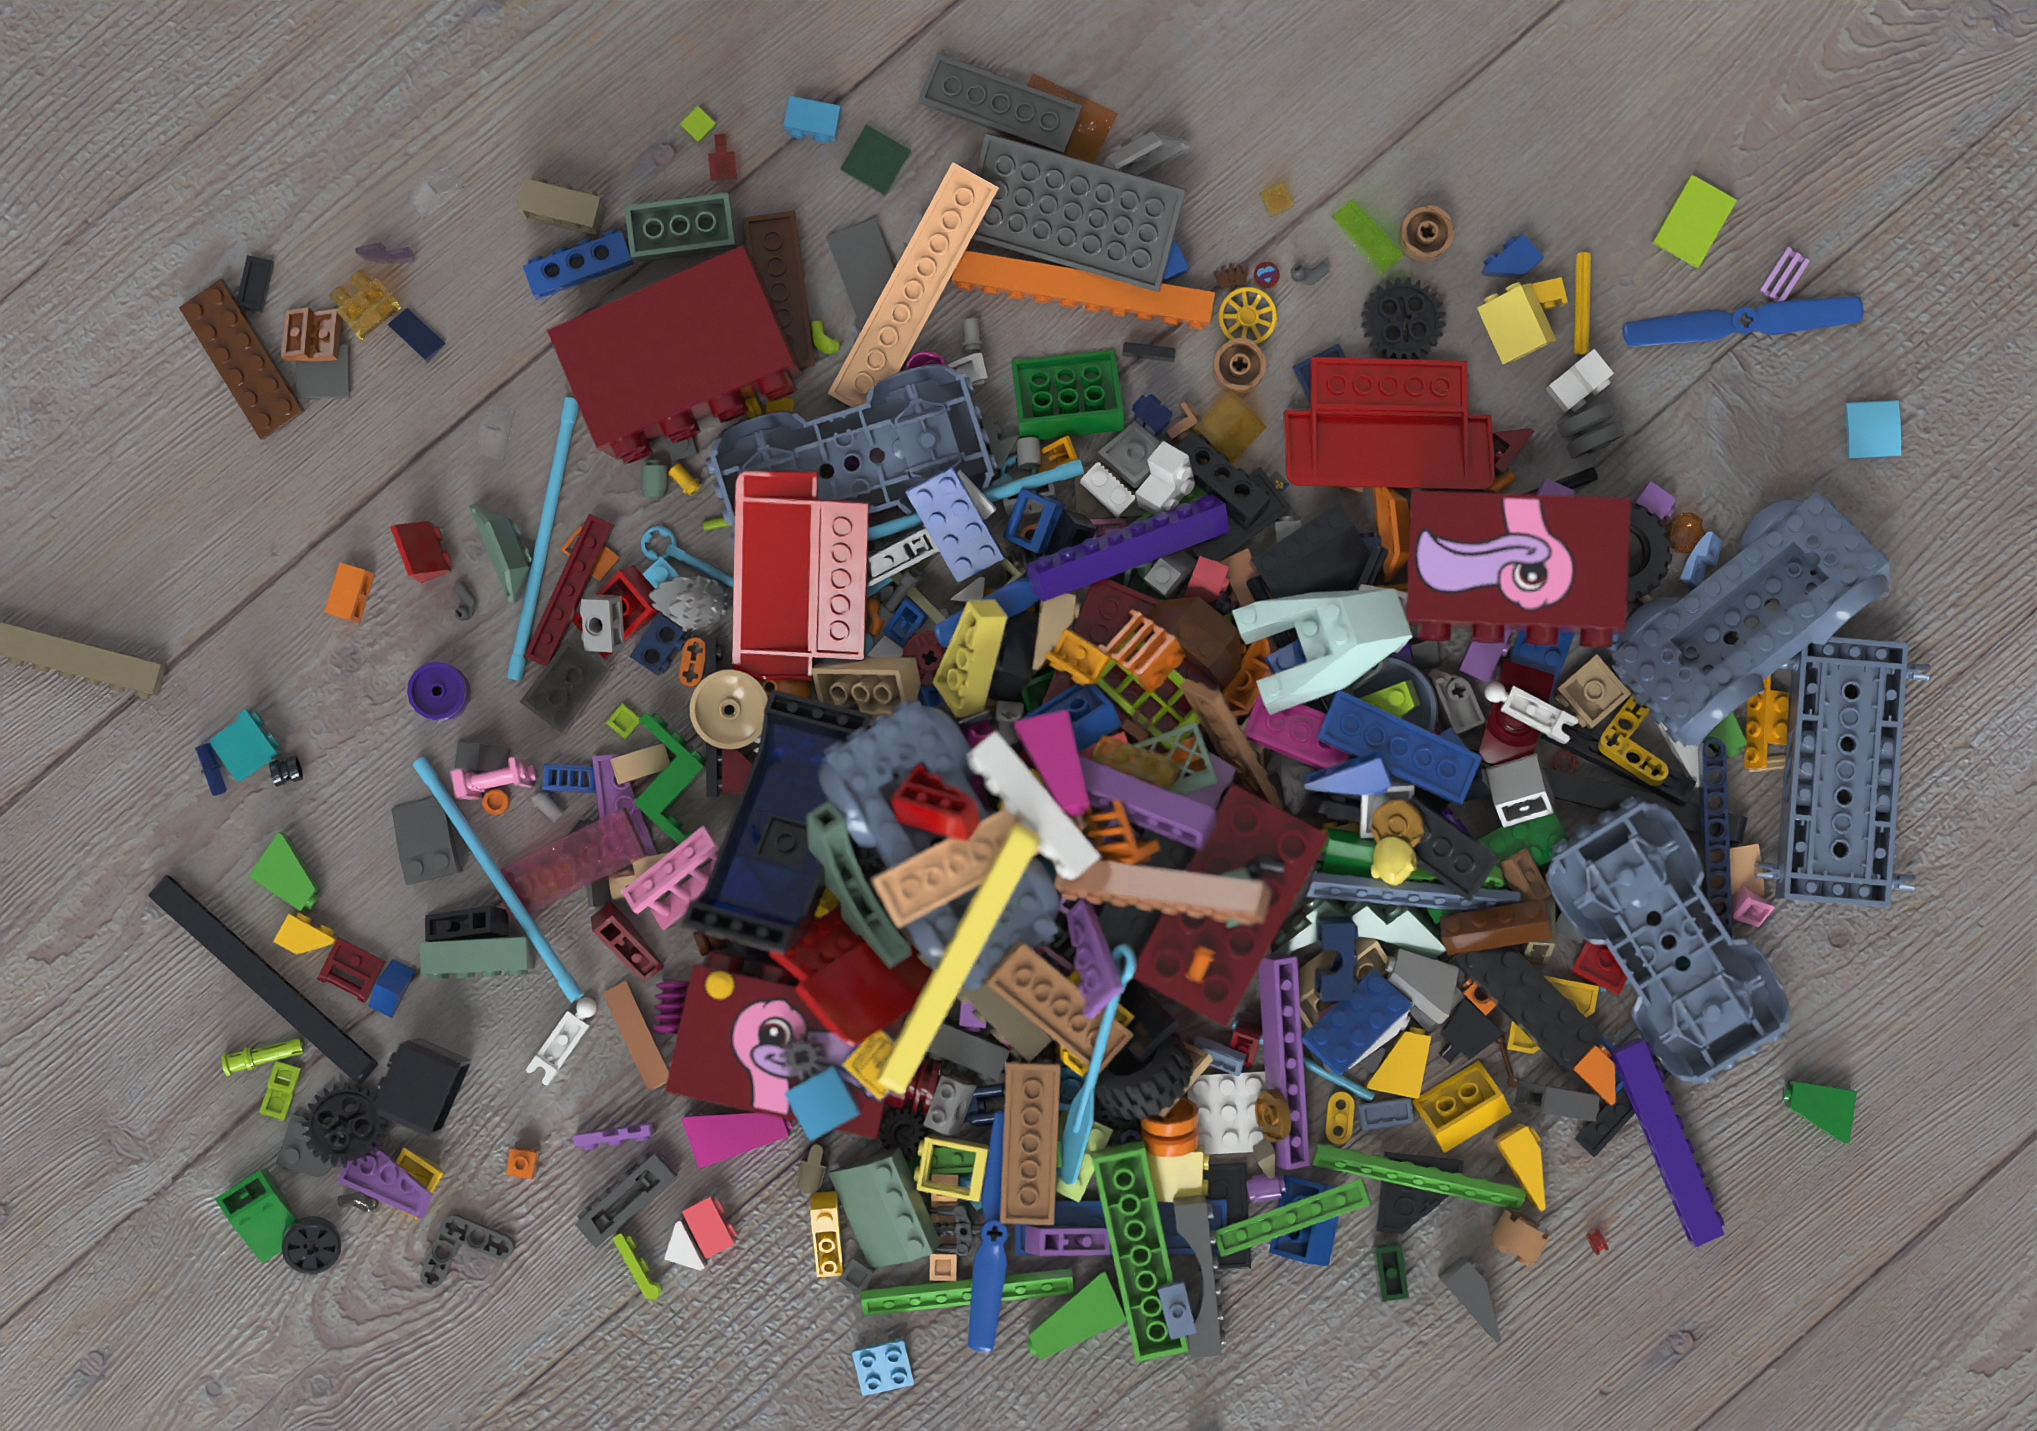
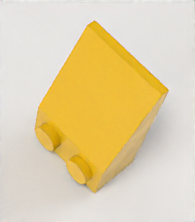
(1523, 1157)

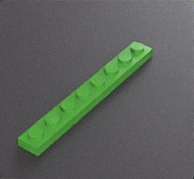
(1419, 1177)
(959, 1292)

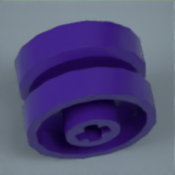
(424, 685)

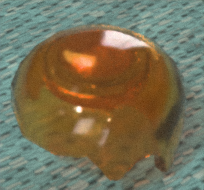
(1685, 532)

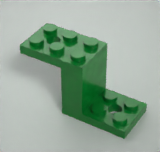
(672, 782)

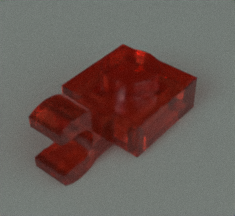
(722, 163)

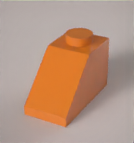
(1598, 1072)

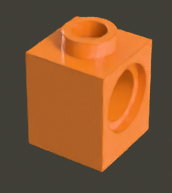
(1484, 1005)
(523, 1162)

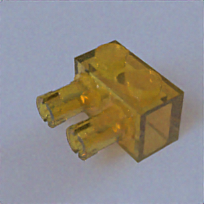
(368, 307)

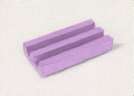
(1796, 257)

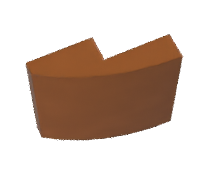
(311, 335)

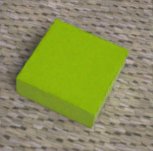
(698, 124)
(624, 721)

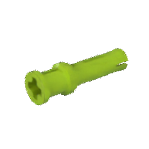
(251, 1057)

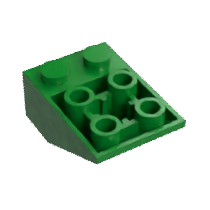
(258, 1213)

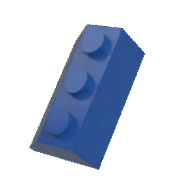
(1088, 713)
(1311, 1243)

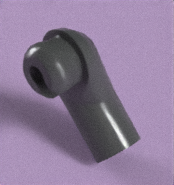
(1309, 276)
(467, 602)

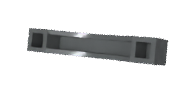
(1193, 1225)

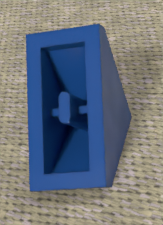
(905, 622)
(391, 988)

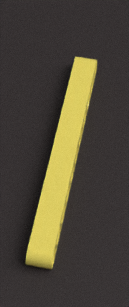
(958, 957)

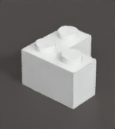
(1583, 378)
(1169, 480)

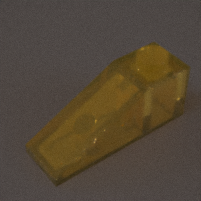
(1137, 762)

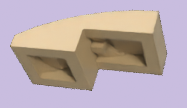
(640, 763)

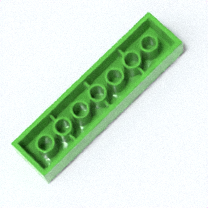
(1137, 1246)

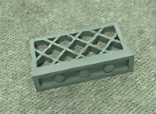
(1196, 781)

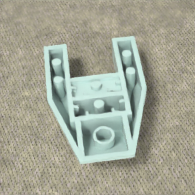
(1338, 633)

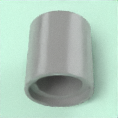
(1028, 453)

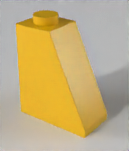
(1403, 1065)

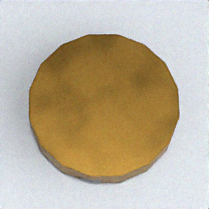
(1401, 818)
(1273, 1115)

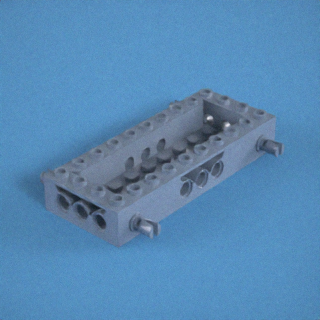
(1820, 768)

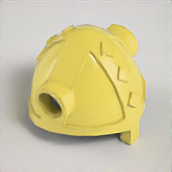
(1393, 860)

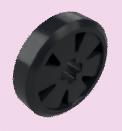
(303, 1231)

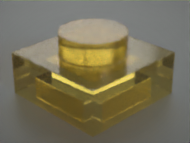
(1276, 199)

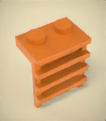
(1154, 659)
(1120, 851)

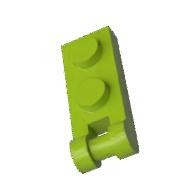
(636, 1265)

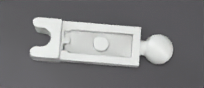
(1531, 711)
(563, 1040)

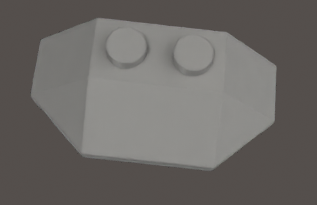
(1146, 153)

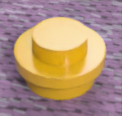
(720, 985)

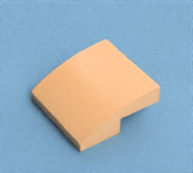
(1741, 869)

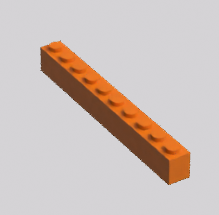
(1082, 288)

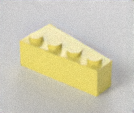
(971, 658)

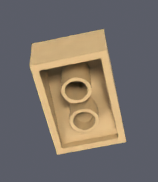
(1054, 618)

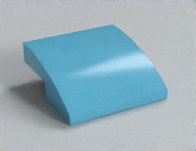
(1873, 429)

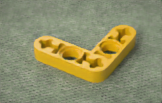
(1624, 745)

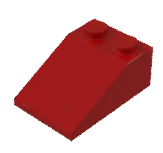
(422, 550)
(635, 601)

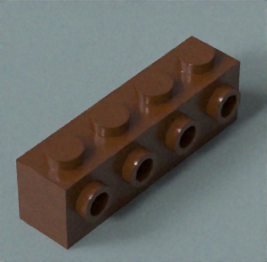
(1496, 927)

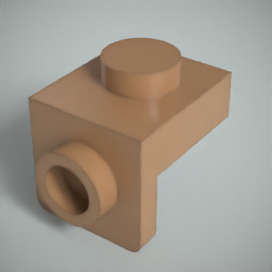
(1182, 429)

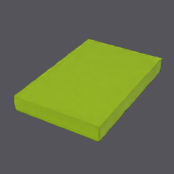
(1694, 221)

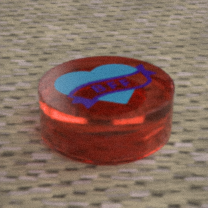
(1266, 275)

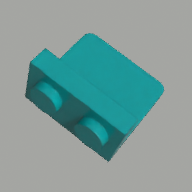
(245, 745)

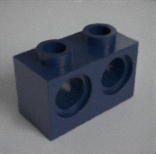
(653, 641)

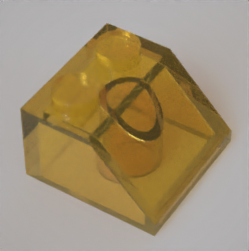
(1230, 426)

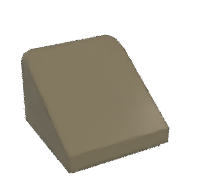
(1265, 1157)

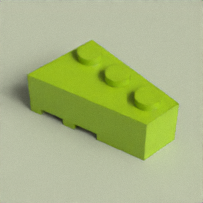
(1396, 700)

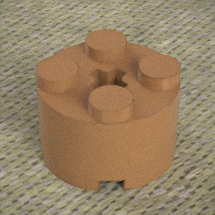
(1412, 229)
(1250, 356)
(1520, 1236)

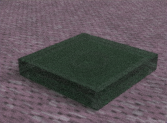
(875, 160)

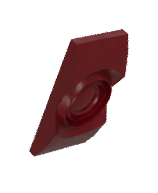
(1503, 735)

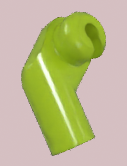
(822, 341)

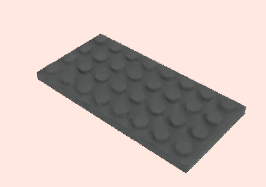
(1078, 212)

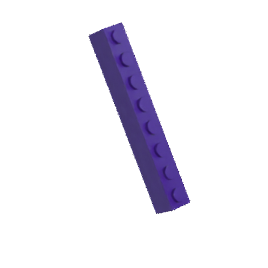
(1127, 547)
(1667, 1141)

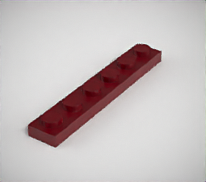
(569, 590)

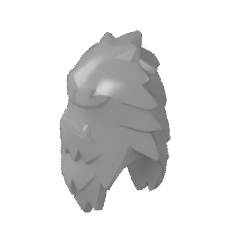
(691, 601)
(1288, 778)

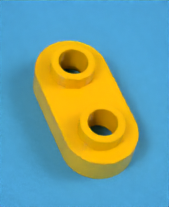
(1339, 1117)

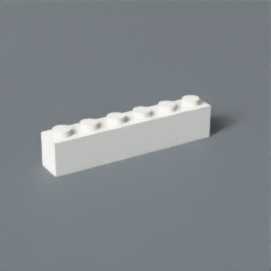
(1032, 806)

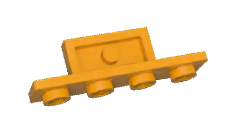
(1765, 725)

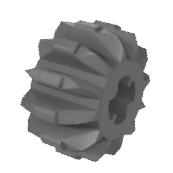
(804, 1065)

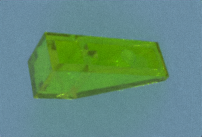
(1368, 238)

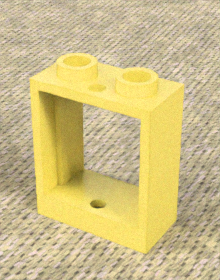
(922, 1172)

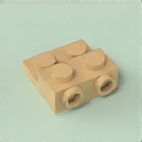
(1591, 692)

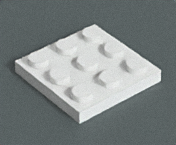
(1228, 1111)

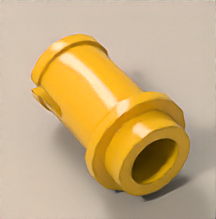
(684, 479)

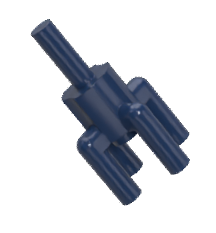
(977, 1112)

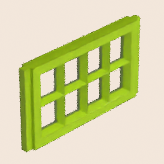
(1128, 708)

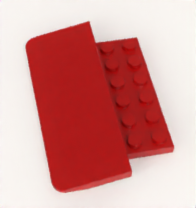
(1388, 427)
(796, 575)
(849, 981)

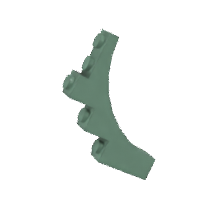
(843, 877)
(1395, 925)

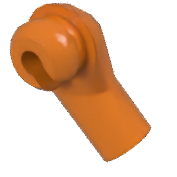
(1501, 482)
(876, 622)

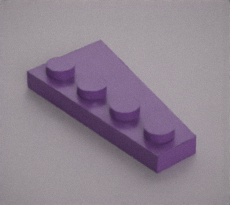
(614, 797)

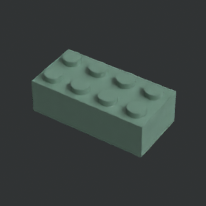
(680, 227)
(473, 956)

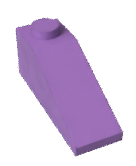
(1066, 1240)

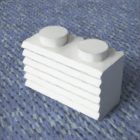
(1107, 490)

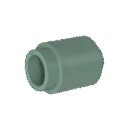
(653, 478)

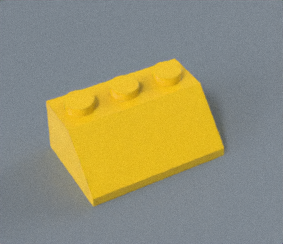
(1461, 1106)

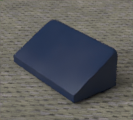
(416, 334)

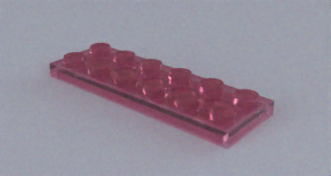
(574, 862)

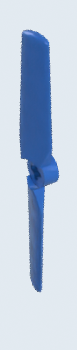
(1770, 319)
(1011, 598)
(990, 1258)

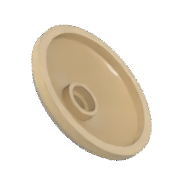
(725, 689)

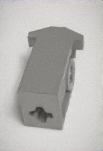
(1457, 710)

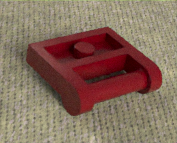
(354, 961)

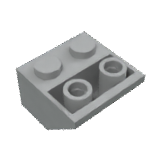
(1520, 790)

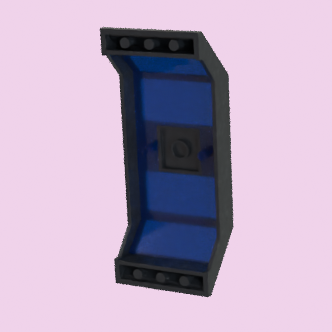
(764, 874)

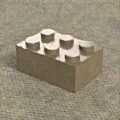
(561, 206)

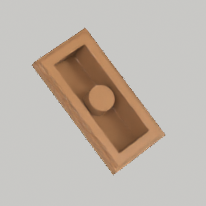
(1524, 876)

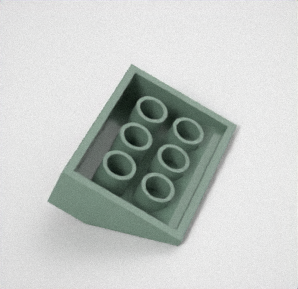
(885, 1209)

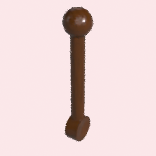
(1512, 1081)

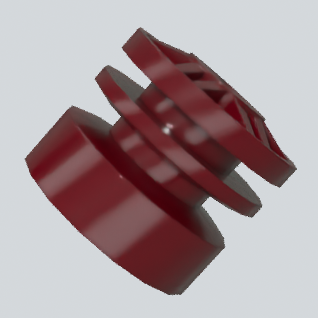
(922, 645)
(920, 1087)

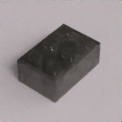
(566, 687)

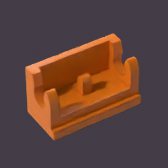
(349, 592)

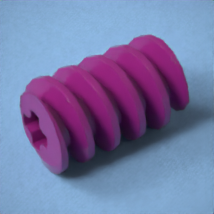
(670, 1005)

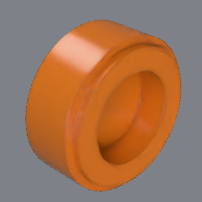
(495, 802)

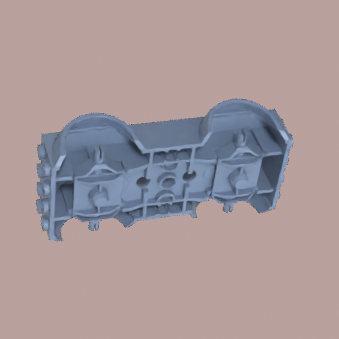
(914, 416)
(1789, 553)
(861, 785)
(1644, 864)

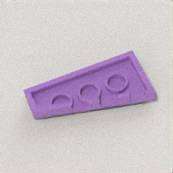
(1093, 959)
(387, 1182)

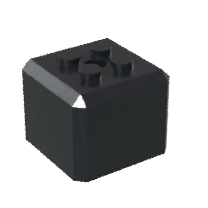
(420, 1086)

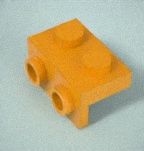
(1078, 658)

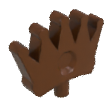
(1231, 278)

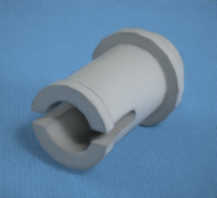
(971, 335)
(548, 806)

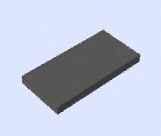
(862, 265)

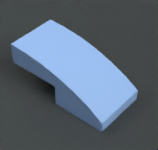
(1703, 554)

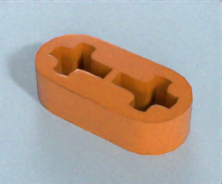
(686, 662)

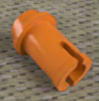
(1200, 963)

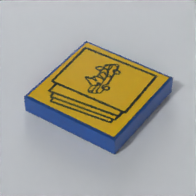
(867, 1062)

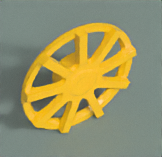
(1247, 315)

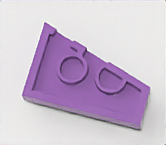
(614, 1135)

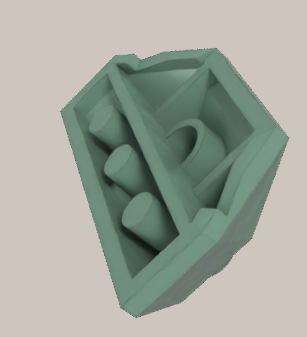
(504, 549)

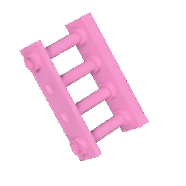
(470, 784)
(668, 872)

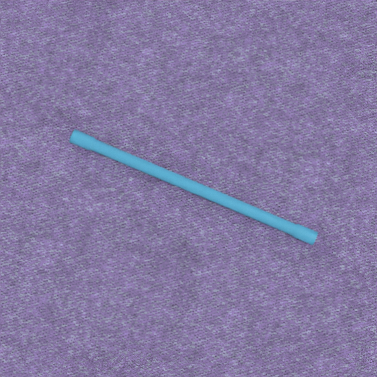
(567, 419)
(1060, 473)
(432, 780)

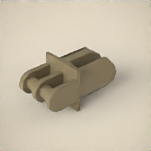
(812, 1171)

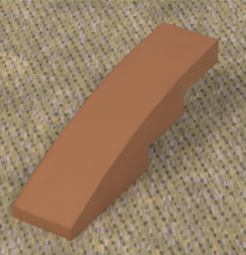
(637, 1035)

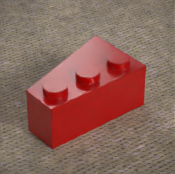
(935, 806)

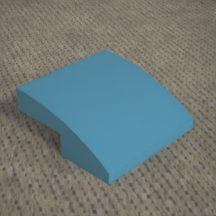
(822, 1103)

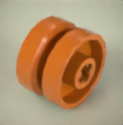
(1174, 1133)

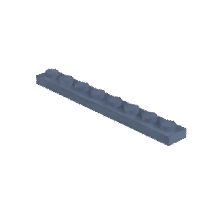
(1406, 893)

